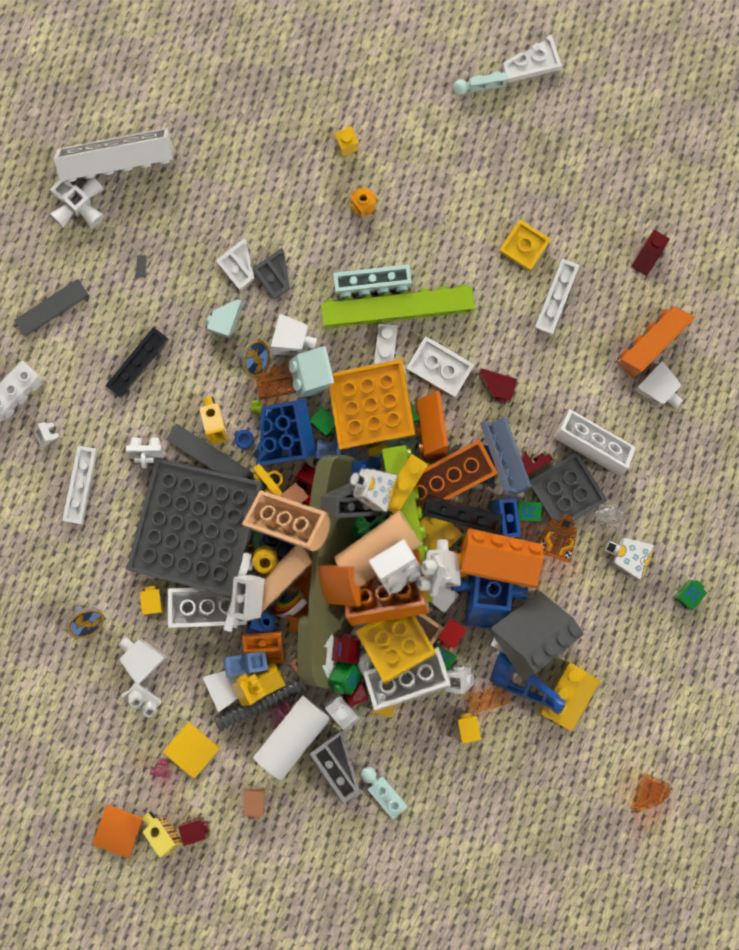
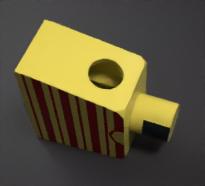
(166, 840)

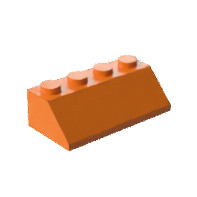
(656, 339)
(501, 558)

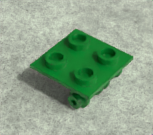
(362, 526)

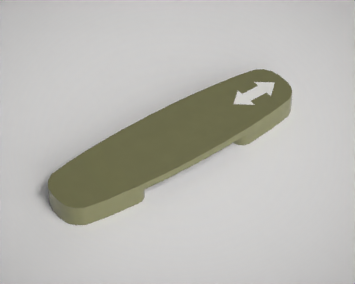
(324, 620)

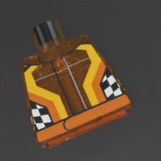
(559, 538)

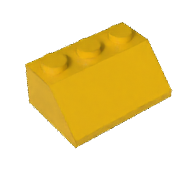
(577, 689)

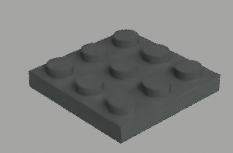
(567, 489)

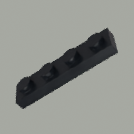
(137, 362)
(462, 514)

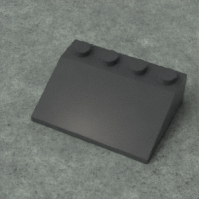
(535, 634)

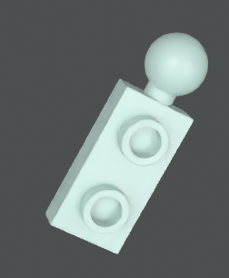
(481, 82)
(383, 793)

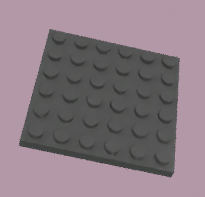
(193, 526)

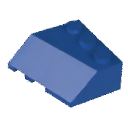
(285, 433)

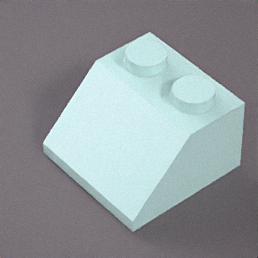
(311, 372)

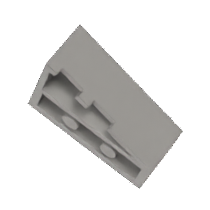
(335, 766)

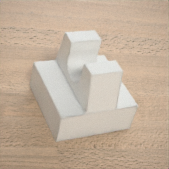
(43, 435)

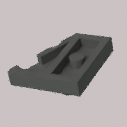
(274, 274)

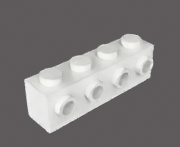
(16, 387)

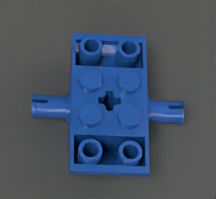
(488, 607)

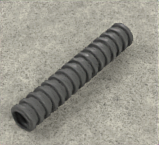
(240, 713)

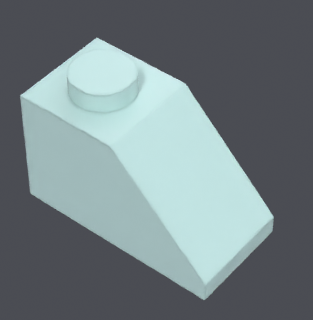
(224, 319)

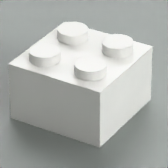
(396, 567)

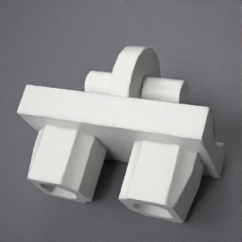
(144, 453)
(436, 573)
(142, 699)

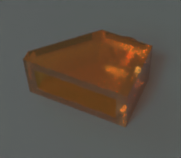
(650, 793)

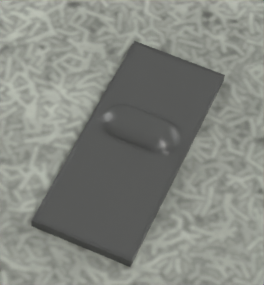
(141, 266)

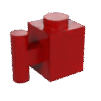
(451, 634)

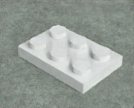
(440, 367)

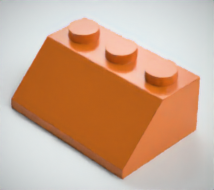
(431, 427)

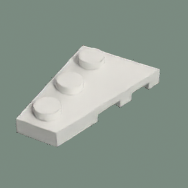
(536, 61)

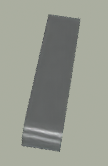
(206, 453)

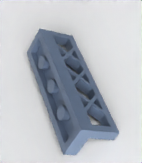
(506, 456)

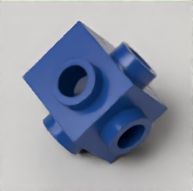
(265, 624)

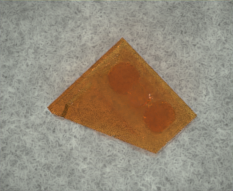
(276, 381)

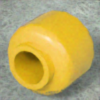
(265, 559)

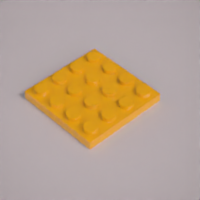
(371, 405)

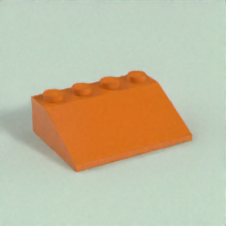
(380, 606)

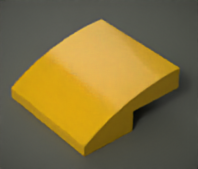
(191, 749)

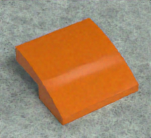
(339, 585)
(265, 642)
(118, 831)

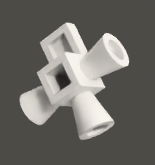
(76, 202)

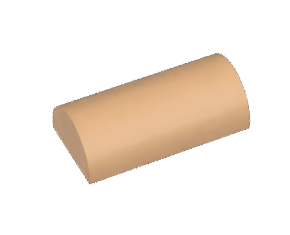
(288, 521)
(375, 542)
(285, 574)

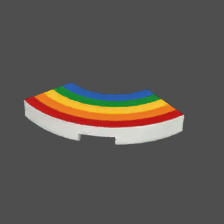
(290, 605)

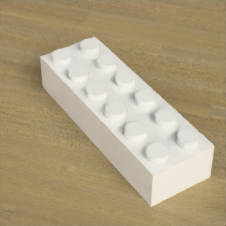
(114, 154)

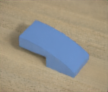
(331, 448)
(245, 663)

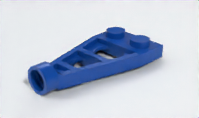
(502, 677)

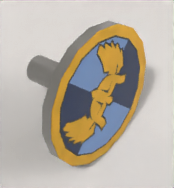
(255, 358)
(84, 622)

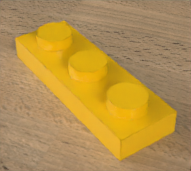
(406, 482)

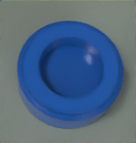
(244, 439)

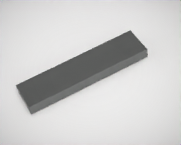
(51, 307)

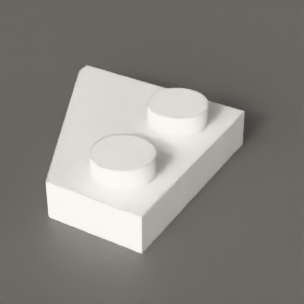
(237, 265)

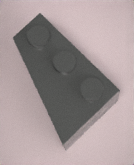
(342, 503)

